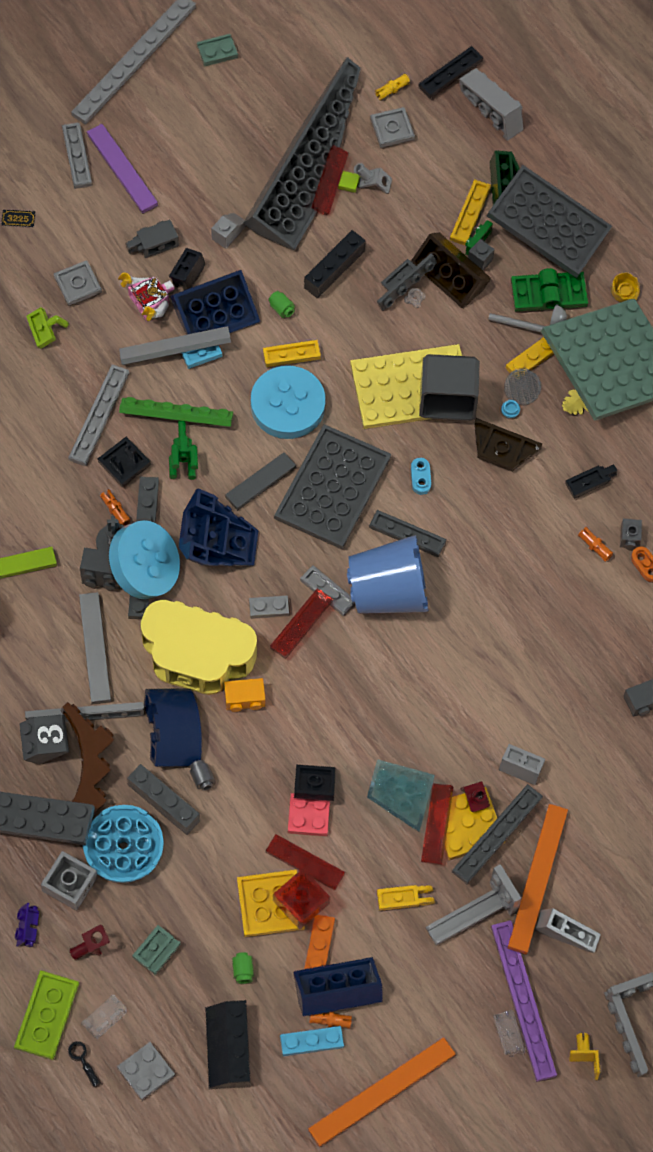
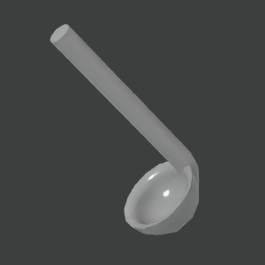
(558, 315)

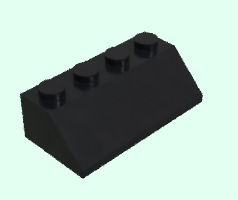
(227, 1045)

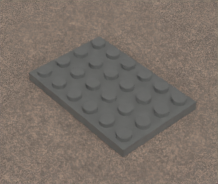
(549, 221)
(332, 486)

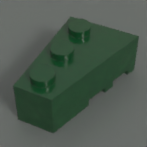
(502, 170)

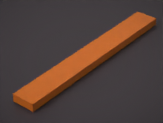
(537, 879)
(381, 1092)

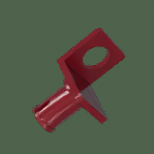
(476, 796)
(90, 944)

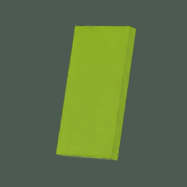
(46, 1015)

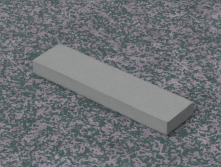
(76, 155)

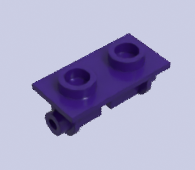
(27, 917)

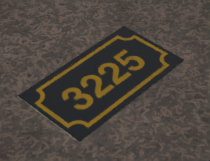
(18, 218)

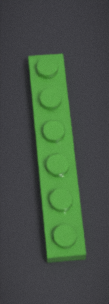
(176, 412)

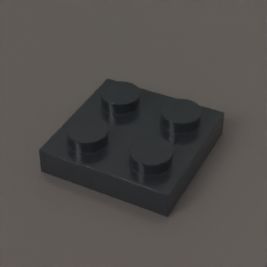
(314, 782)

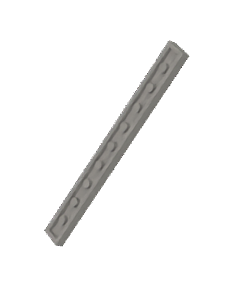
(132, 60)

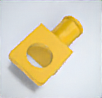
(584, 1054)

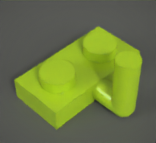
(41, 326)

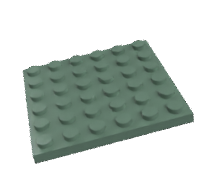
(606, 357)

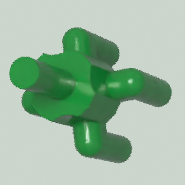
(183, 451)

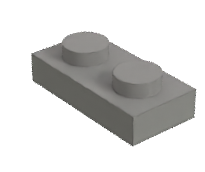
(269, 607)

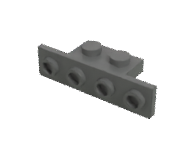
(403, 278)

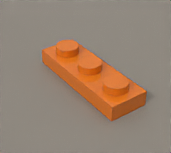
(319, 941)

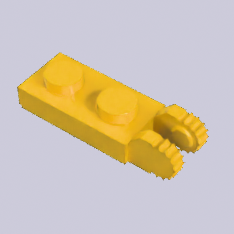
(403, 897)

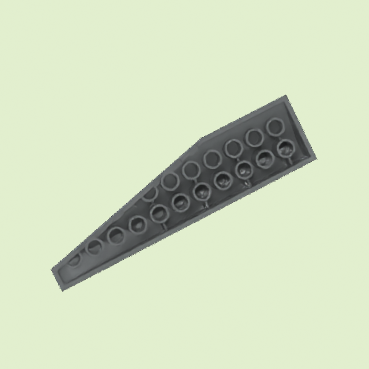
(286, 201)

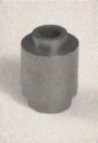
(201, 775)

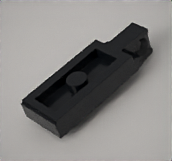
(590, 480)

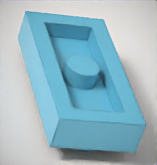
(201, 356)

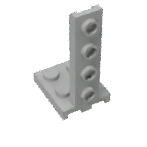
(502, 896)
(623, 1025)

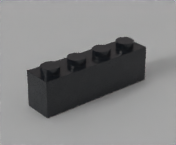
(334, 264)

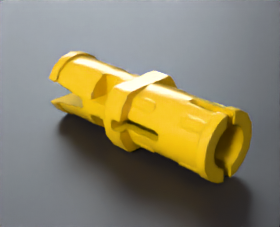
(392, 86)

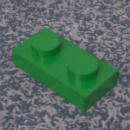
(482, 232)

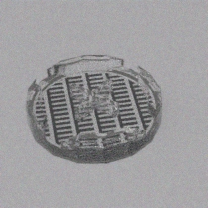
(522, 386)

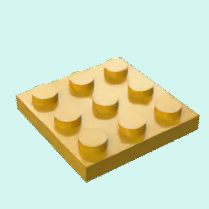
(466, 826)
(257, 907)

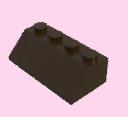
(454, 270)

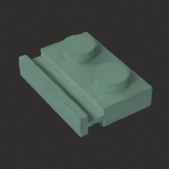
(217, 50)
(156, 950)

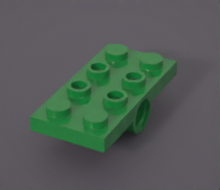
(548, 290)

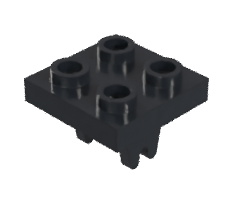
(124, 461)

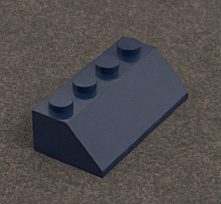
(338, 986)

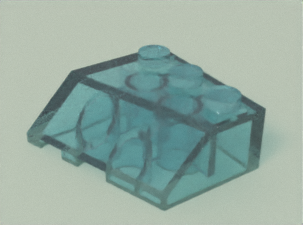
(401, 792)

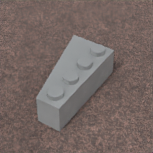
(493, 102)

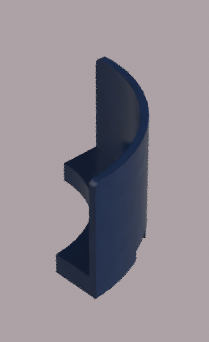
(175, 726)

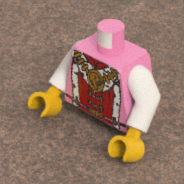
(148, 295)

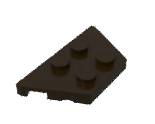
(503, 446)

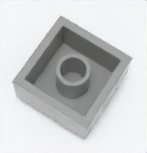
(69, 880)

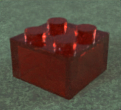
(301, 898)

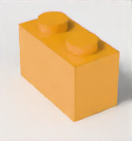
(244, 694)

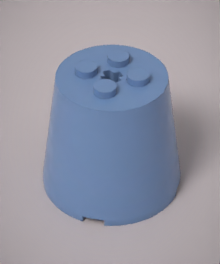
(388, 579)

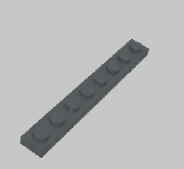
(145, 512)

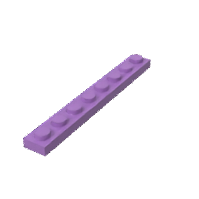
(524, 1004)

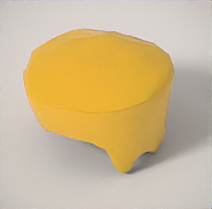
(625, 287)

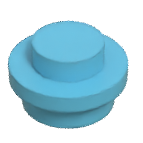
(510, 409)

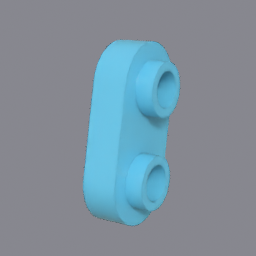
(420, 474)

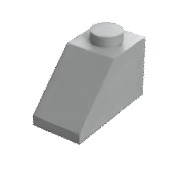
(227, 229)

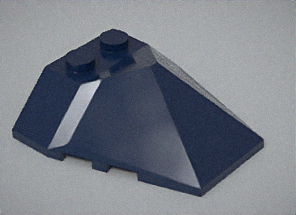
(215, 534)

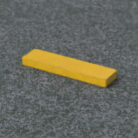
(470, 212)

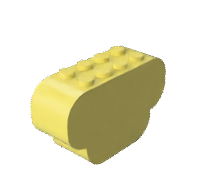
(197, 646)

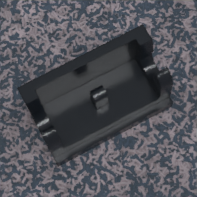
(187, 269)

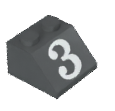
(43, 738)

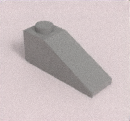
(566, 930)

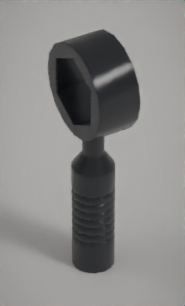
(86, 1066)

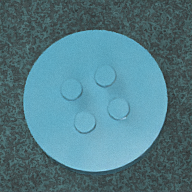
(287, 402)
(144, 559)

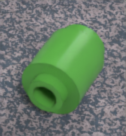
(281, 304)
(243, 968)

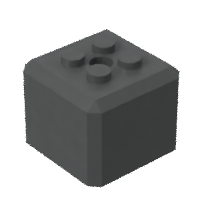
(449, 387)

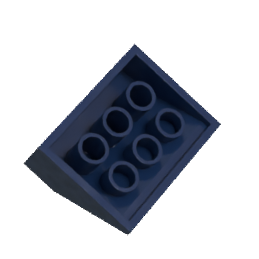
(216, 305)

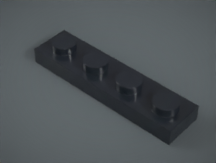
(450, 72)

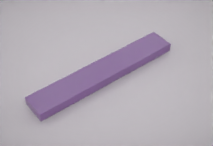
(122, 168)

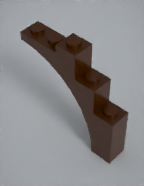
(91, 745)

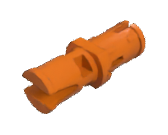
(115, 507)
(595, 544)
(331, 1019)

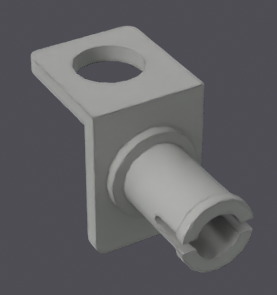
(372, 177)

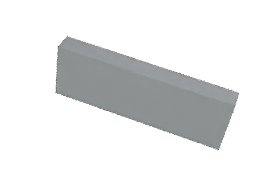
(316, 579)

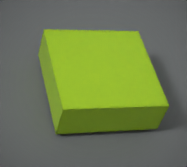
(349, 181)

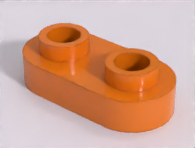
(644, 565)

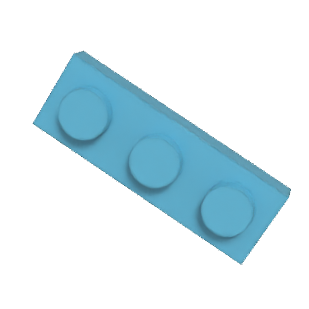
(311, 1041)

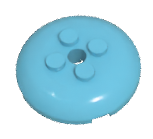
(126, 825)

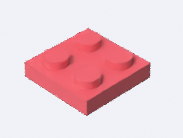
(308, 816)

